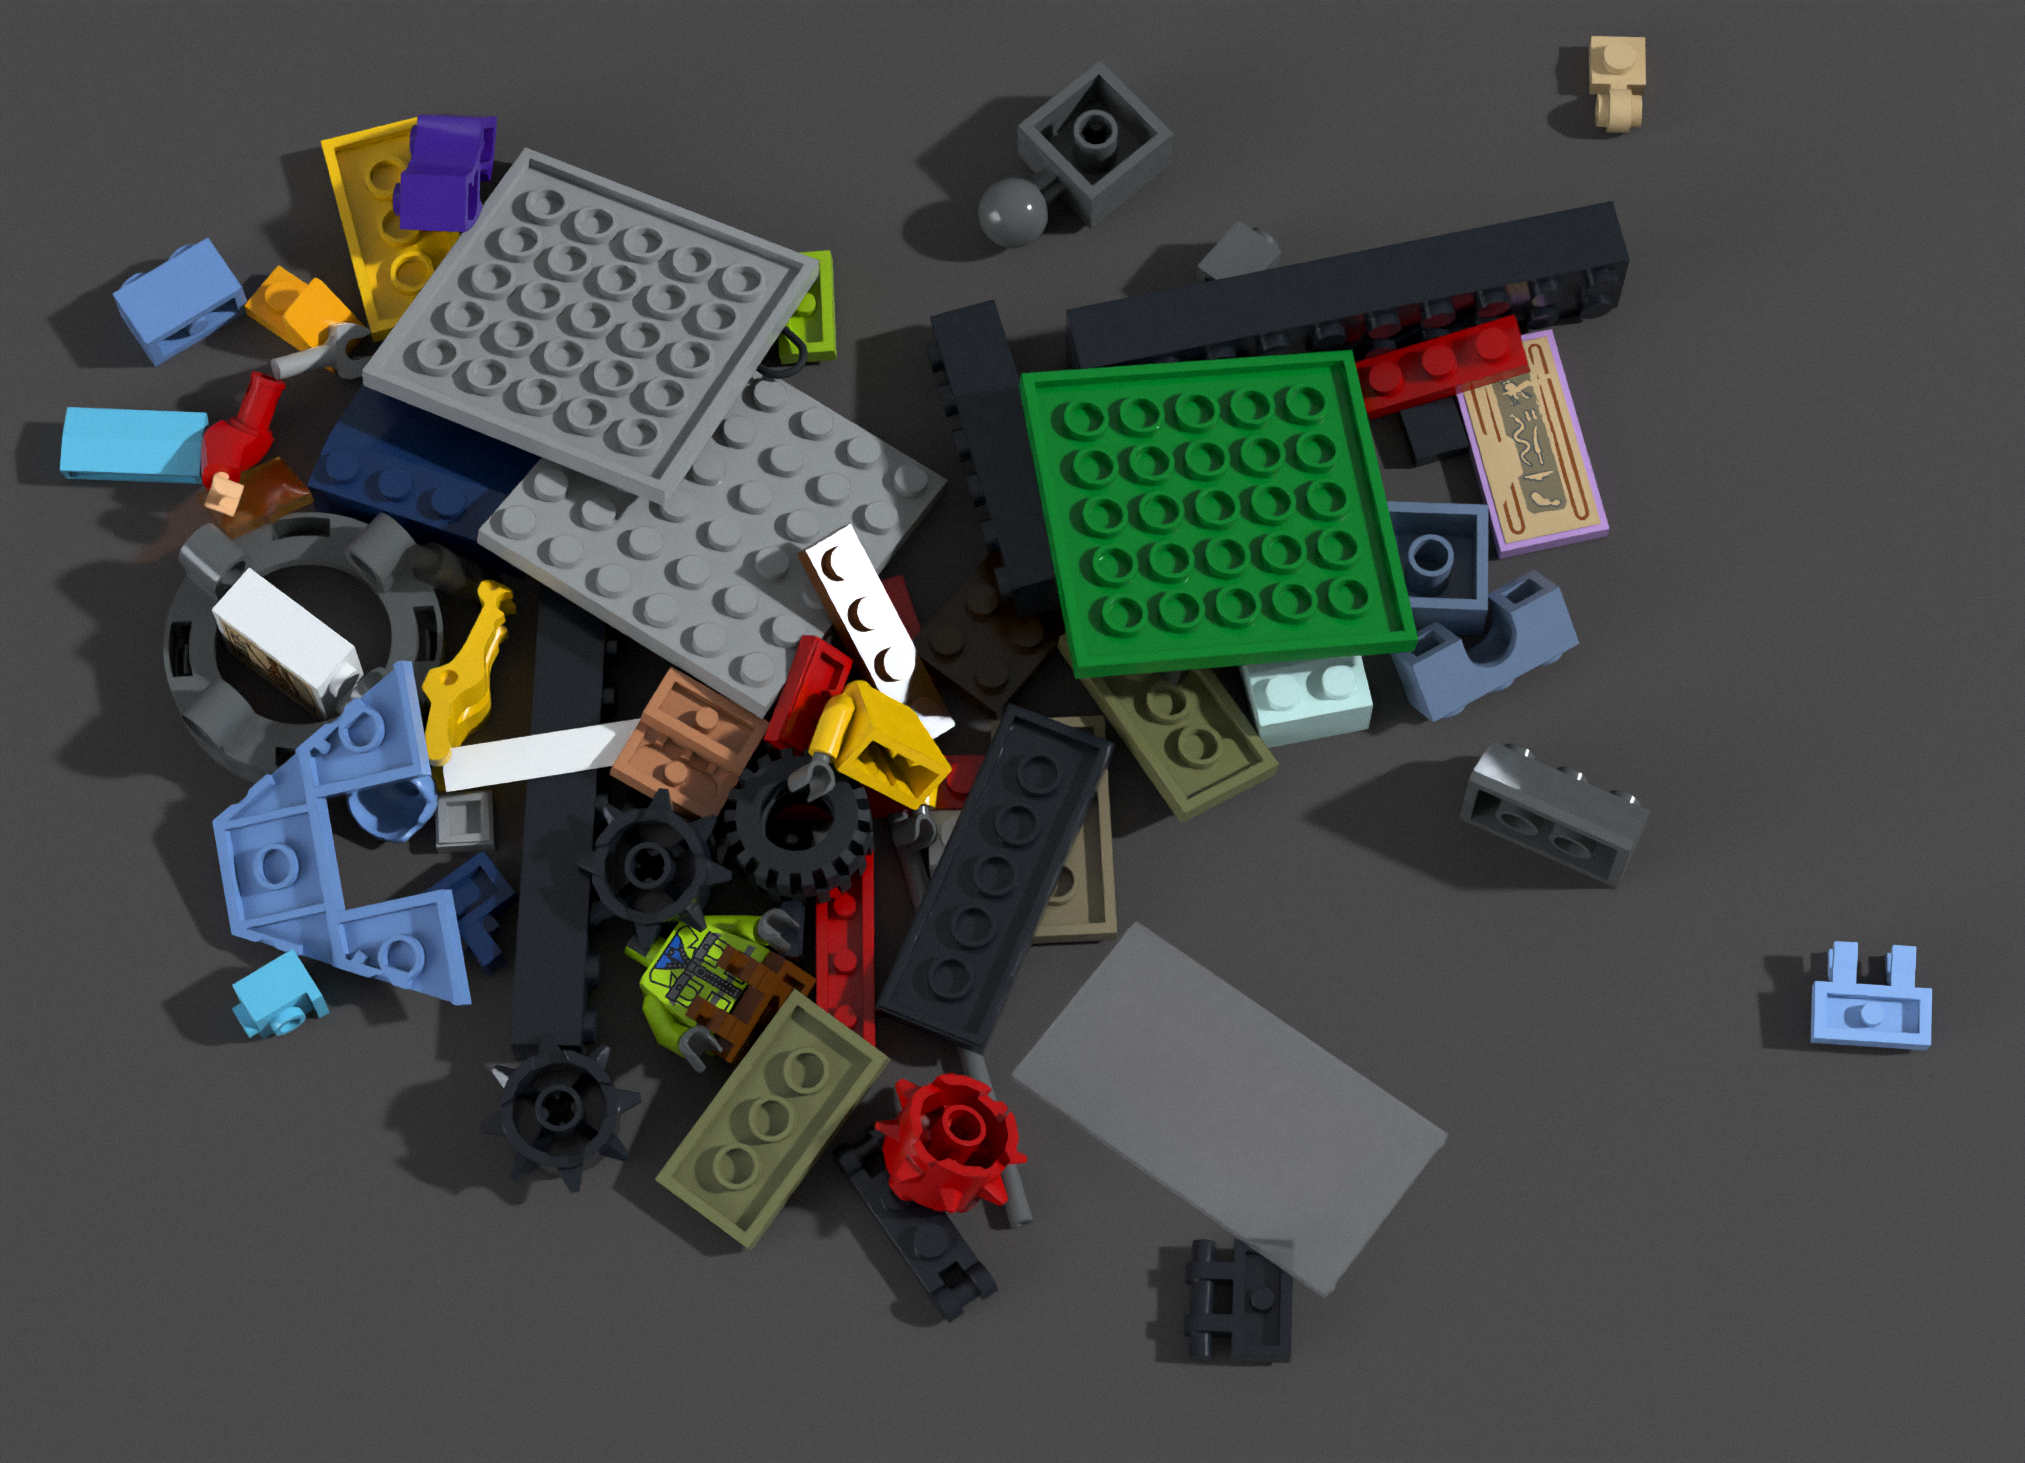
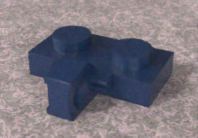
(479, 897)

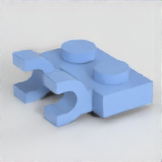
(1869, 1013)

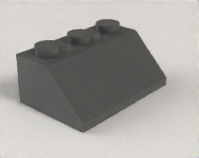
(1554, 812)

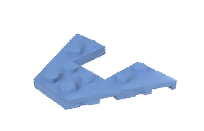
(284, 864)

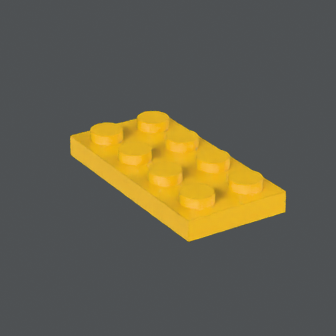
(387, 260)

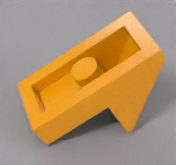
(299, 310)

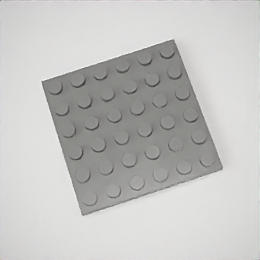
(592, 325)
(717, 566)

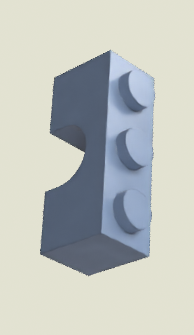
(1526, 633)

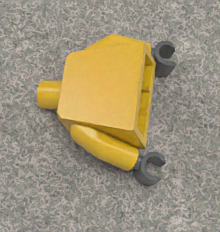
(882, 748)

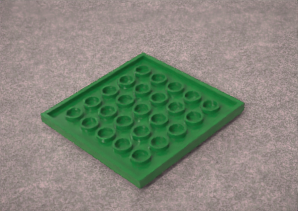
(1215, 514)

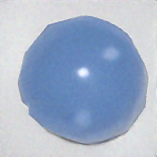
(396, 809)

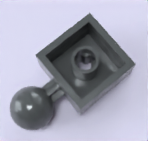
(1087, 148)

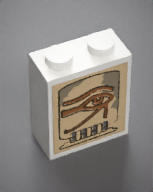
(288, 646)

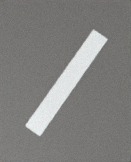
(536, 755)

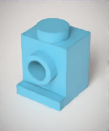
(277, 997)

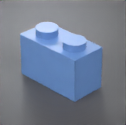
(180, 301)

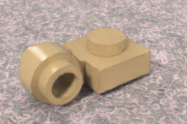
(1619, 81)

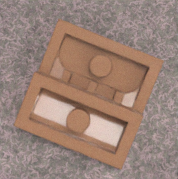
(691, 745)

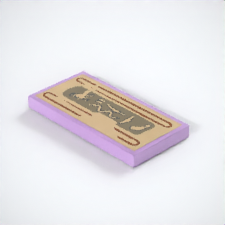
(1532, 456)

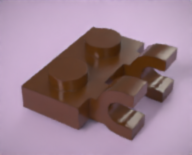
(767, 991)

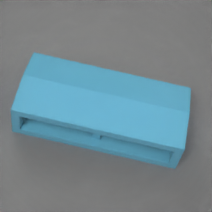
(133, 445)

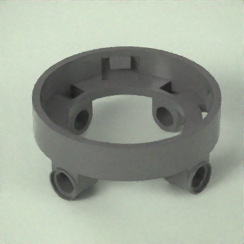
(213, 563)

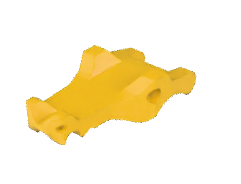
(461, 689)

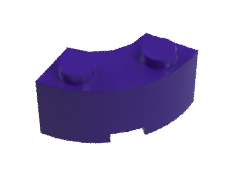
(445, 172)

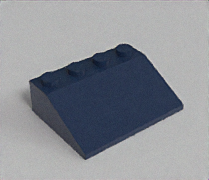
(420, 472)

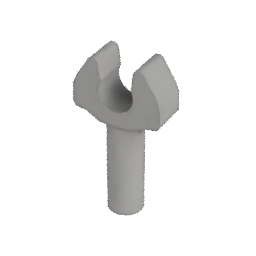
(330, 354)

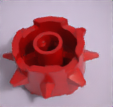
(949, 1144)

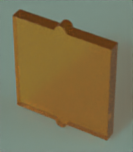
(267, 495)

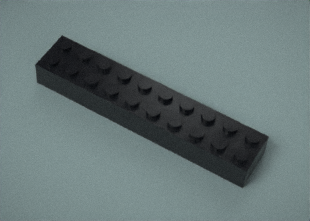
(1371, 297)

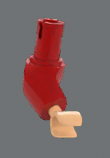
(239, 443)

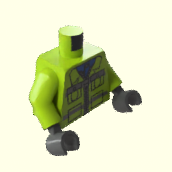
(687, 968)

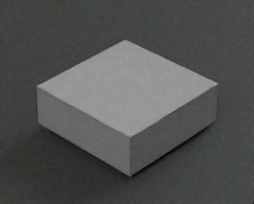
(465, 822)

